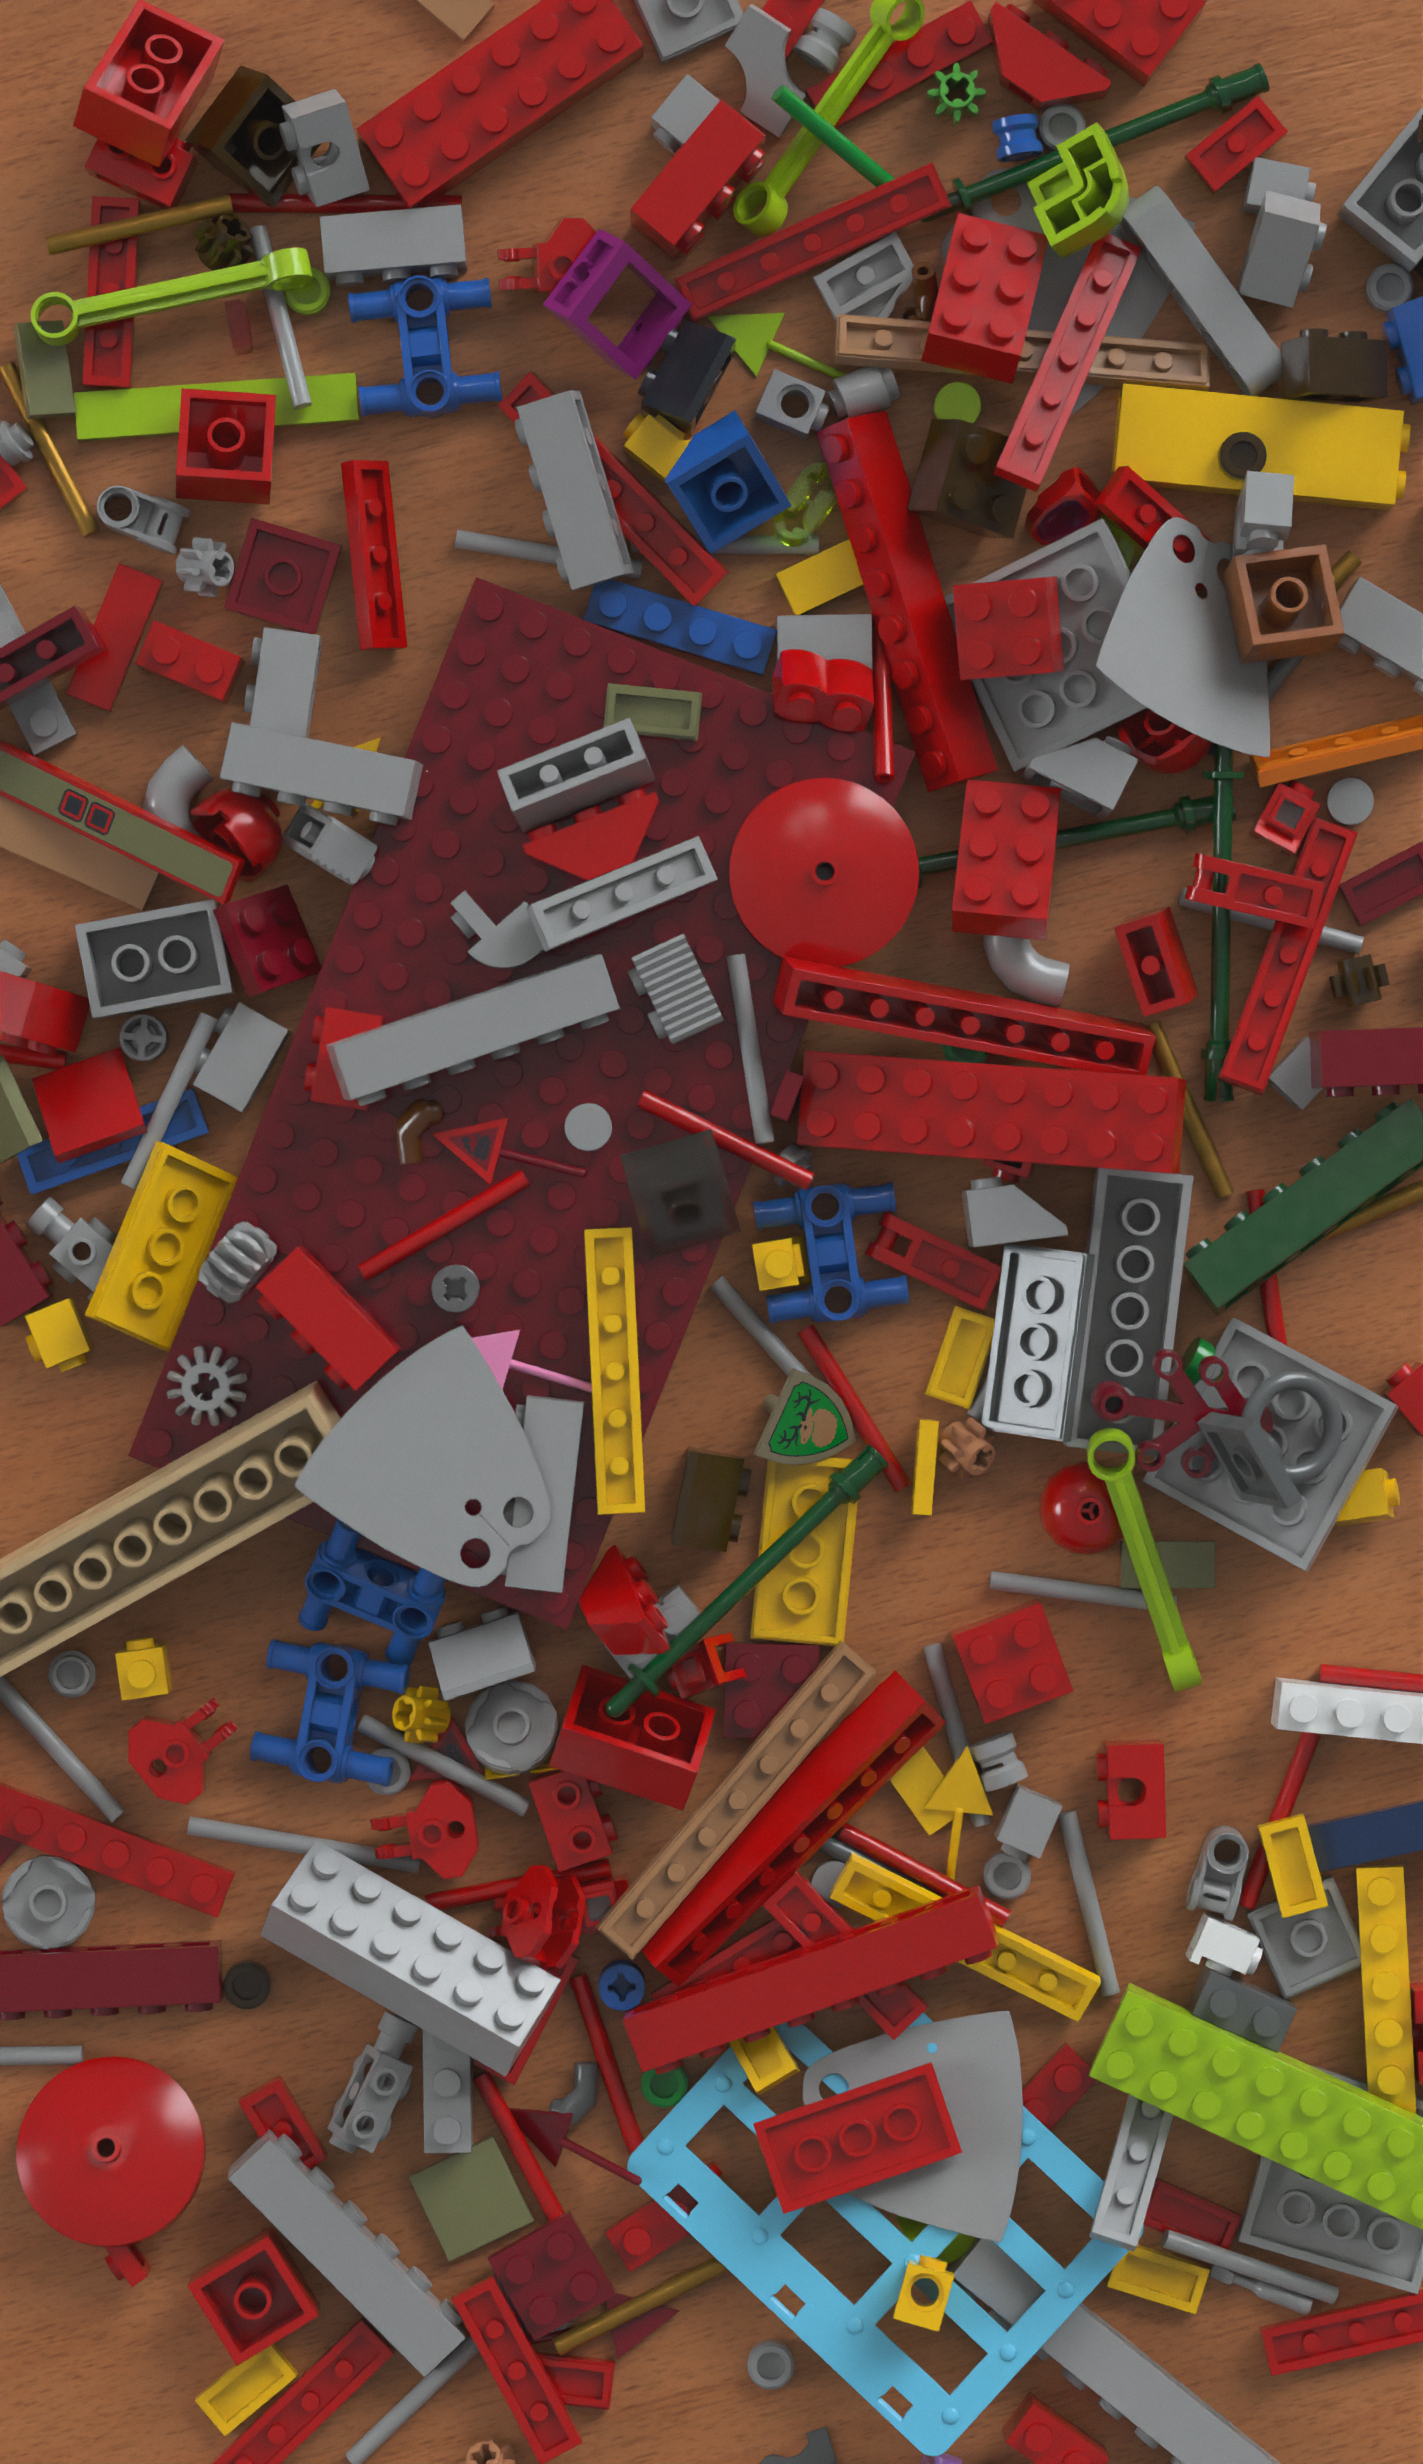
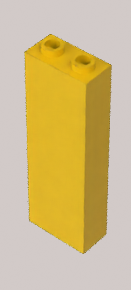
(1331, 449)

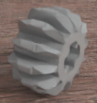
(237, 1262)
(194, 1376)

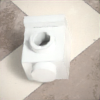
(1224, 1946)

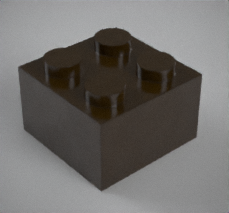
(959, 484)

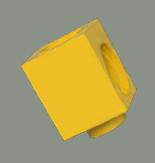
(920, 2314)

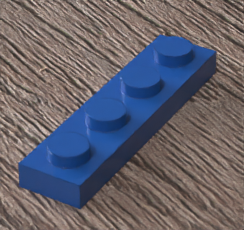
(680, 626)
(44, 1171)

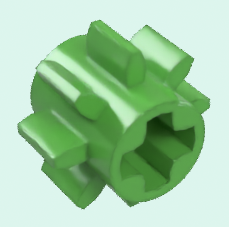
(954, 81)

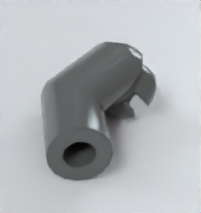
(583, 2096)

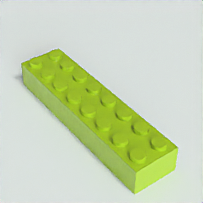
(1265, 2102)

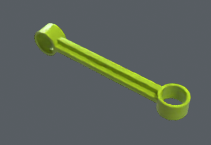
(831, 109)
(276, 271)
(1146, 1561)

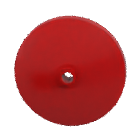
(814, 918)
(145, 2179)

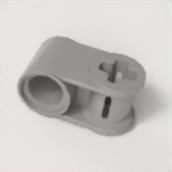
(146, 518)
(1217, 1882)

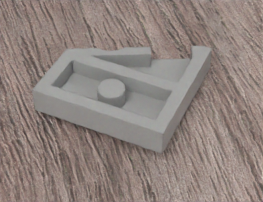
(867, 280)

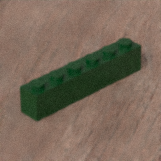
(1308, 1209)

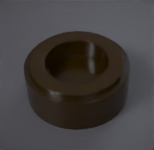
(1241, 454)
(247, 1984)

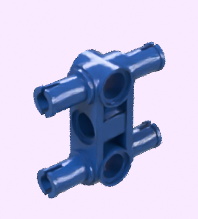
(425, 346)
(831, 1252)
(373, 1591)
(330, 1712)

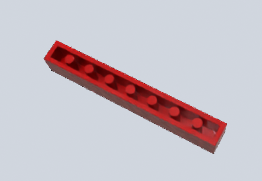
(906, 600)
(962, 1018)
(796, 1823)
(811, 1979)

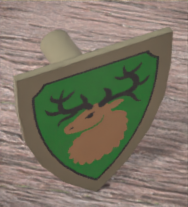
(805, 1422)

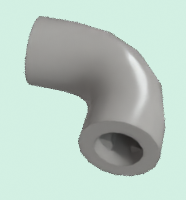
(175, 787)
(1025, 970)

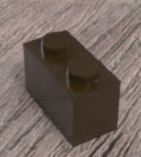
(1334, 367)

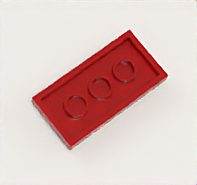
(857, 2138)

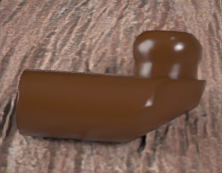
(925, 292)
(410, 1127)

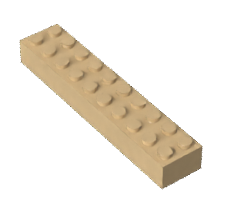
(159, 1527)

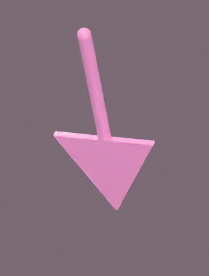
(498, 1353)

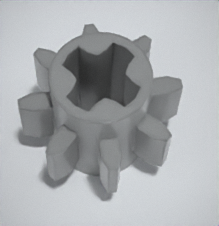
(204, 567)

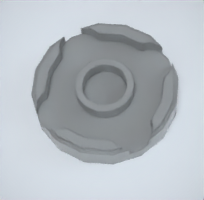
(512, 1727)
(48, 1902)

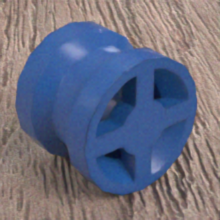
(1017, 137)
(621, 1975)

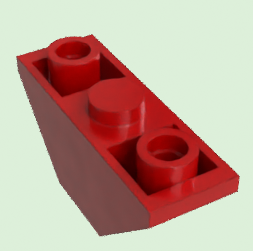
(1039, 65)
(597, 839)
(623, 1607)

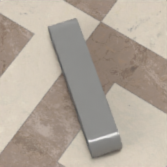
(1203, 292)

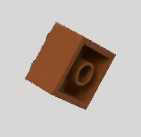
(1283, 603)

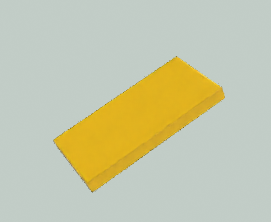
(161, 1246)
(809, 1588)

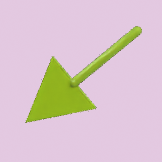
(755, 337)

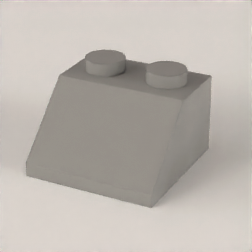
(1087, 773)
(1005, 1215)
(481, 1653)

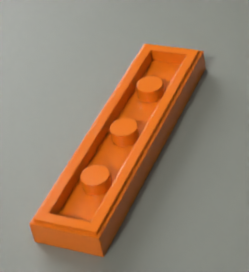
(1338, 751)

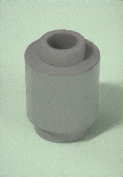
(863, 392)

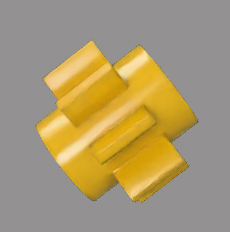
(421, 1714)

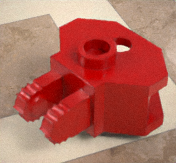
(549, 258)
(179, 1749)
(430, 1832)
(538, 1918)

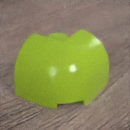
(1082, 194)

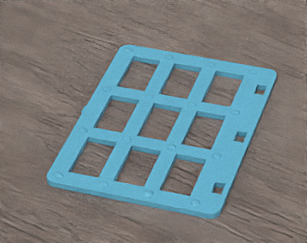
(829, 2322)

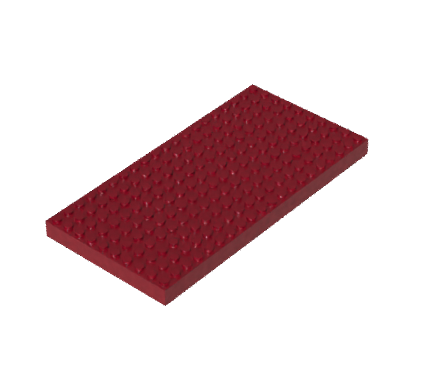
(332, 1175)

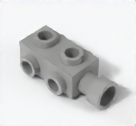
(65, 1235)
(376, 2093)

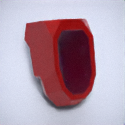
(1063, 508)

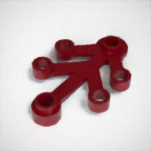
(1185, 1413)

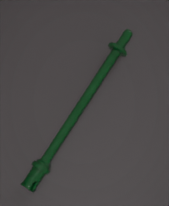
(1218, 95)
(1184, 815)
(1219, 1042)
(842, 1489)

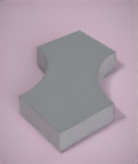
(760, 48)

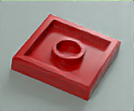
(89, 1105)

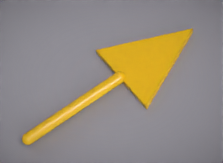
(960, 1793)

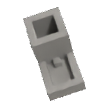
(501, 946)

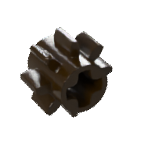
(223, 242)
(1359, 980)

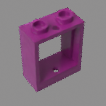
(576, 299)

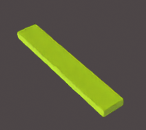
(157, 409)

